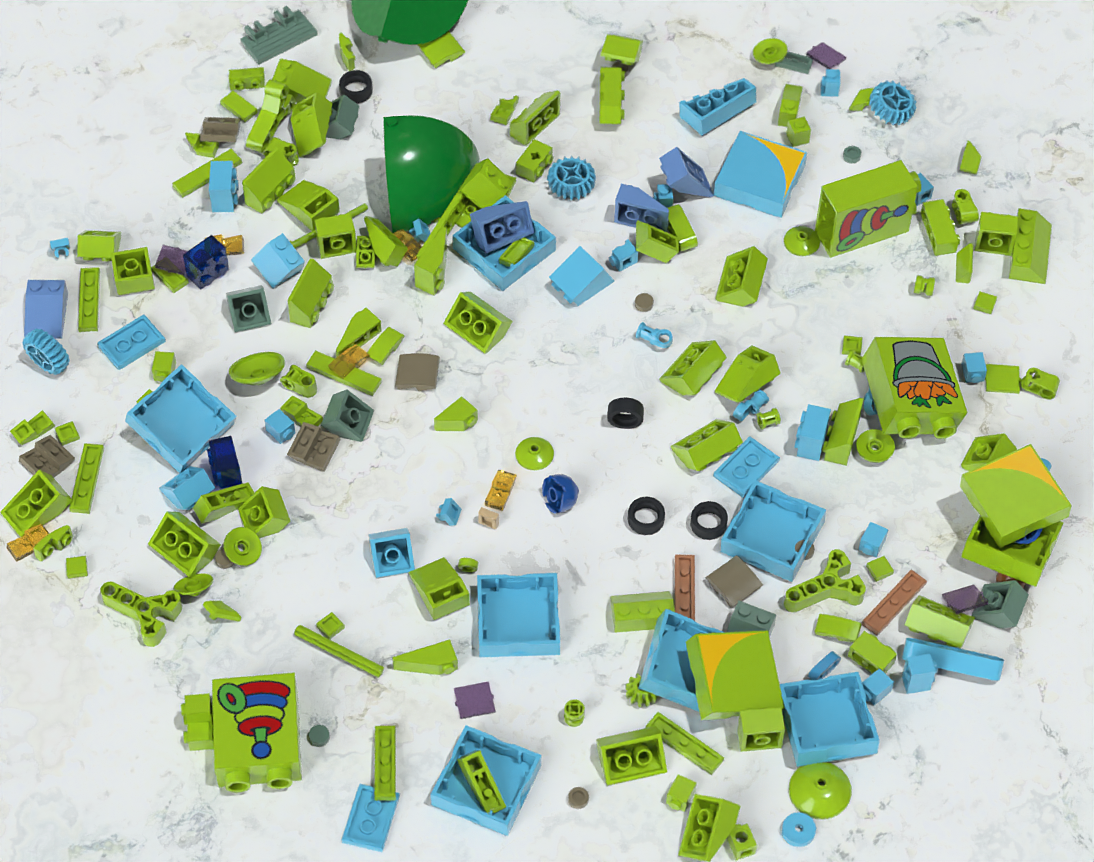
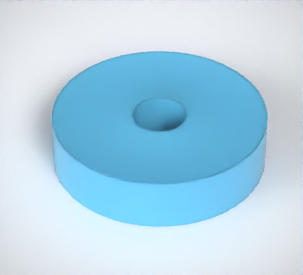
(796, 838)

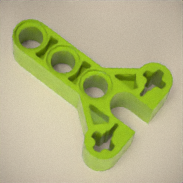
(275, 107)
(848, 590)
(165, 605)

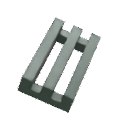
(794, 64)

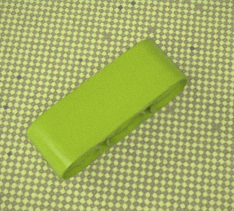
(680, 227)

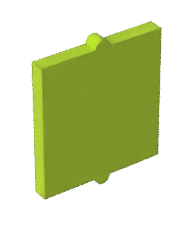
(1002, 378)

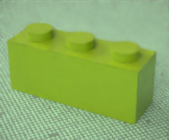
(940, 227)

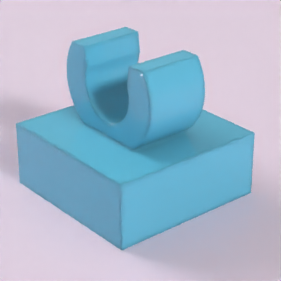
(420, 231)
(60, 244)
(449, 511)

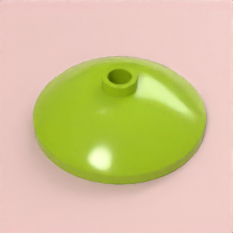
(257, 368)
(818, 800)

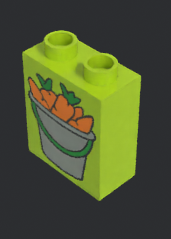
(914, 386)

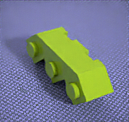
(611, 95)

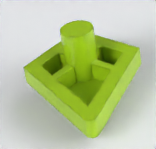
(221, 610)

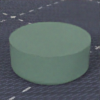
(852, 154)
(319, 735)

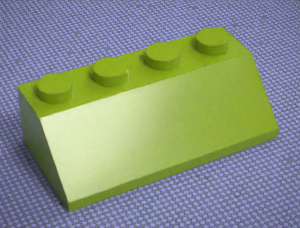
(1030, 247)

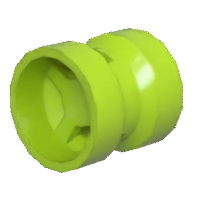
(920, 284)
(571, 717)

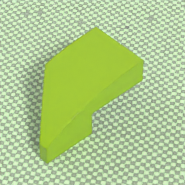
(861, 99)
(504, 111)
(202, 148)
(970, 160)

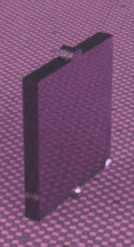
(826, 55)
(171, 260)
(965, 599)
(474, 700)

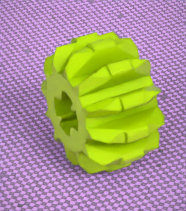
(637, 694)

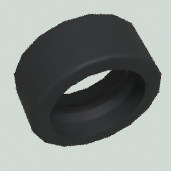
(356, 76)
(625, 405)
(709, 507)
(646, 528)

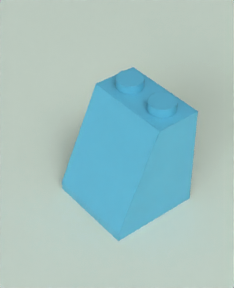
(580, 277)

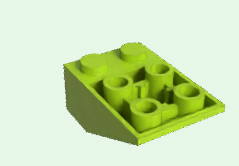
(310, 123)
(310, 202)
(748, 374)
(440, 588)

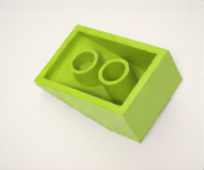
(301, 79)
(431, 265)
(36, 503)
(707, 827)

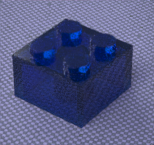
(206, 262)
(224, 462)

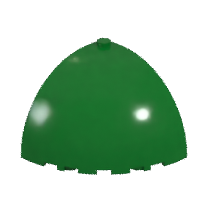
(407, 20)
(424, 167)

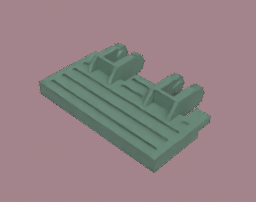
(277, 38)

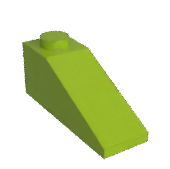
(789, 104)
(384, 242)
(360, 330)
(222, 502)
(432, 659)
(481, 781)

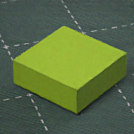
(985, 302)
(851, 343)
(67, 433)
(76, 567)
(880, 568)
(330, 625)

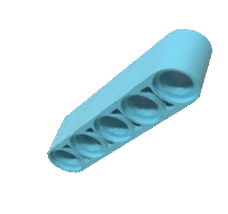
(956, 659)

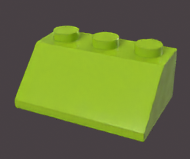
(536, 117)
(268, 181)
(742, 277)
(310, 294)
(477, 321)
(694, 367)
(843, 431)
(707, 444)
(183, 543)
(640, 610)
(939, 622)
(631, 755)

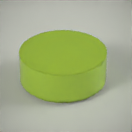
(468, 565)

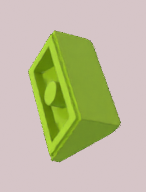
(964, 264)

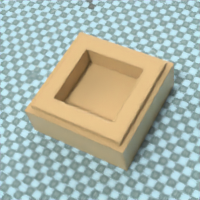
(488, 518)

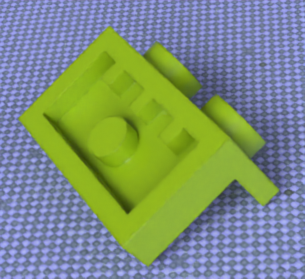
(247, 78)

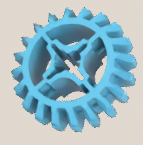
(892, 102)
(571, 173)
(46, 351)

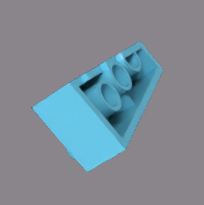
(718, 106)

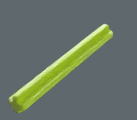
(339, 651)

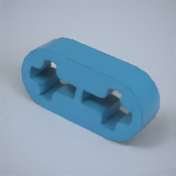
(825, 666)

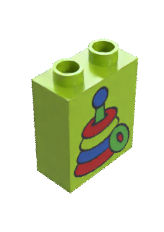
(866, 208)
(256, 731)

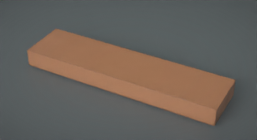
(685, 585)
(894, 602)

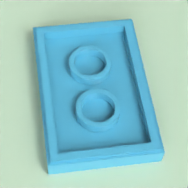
(131, 342)
(746, 464)
(369, 820)

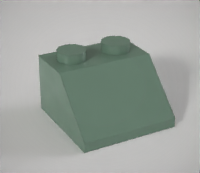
(342, 118)
(248, 308)
(347, 416)
(1004, 605)
(751, 618)

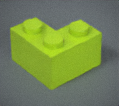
(198, 717)

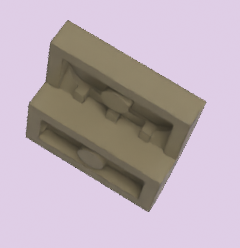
(220, 129)
(417, 371)
(313, 446)
(47, 456)
(734, 581)

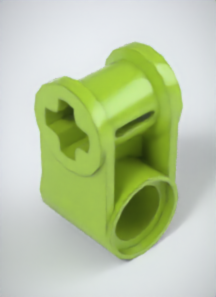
(288, 149)
(964, 207)
(300, 381)
(1042, 383)

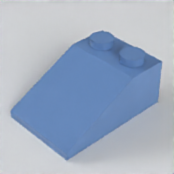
(684, 174)
(635, 205)
(501, 225)
(46, 306)

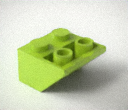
(621, 48)
(656, 242)

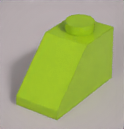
(456, 417)

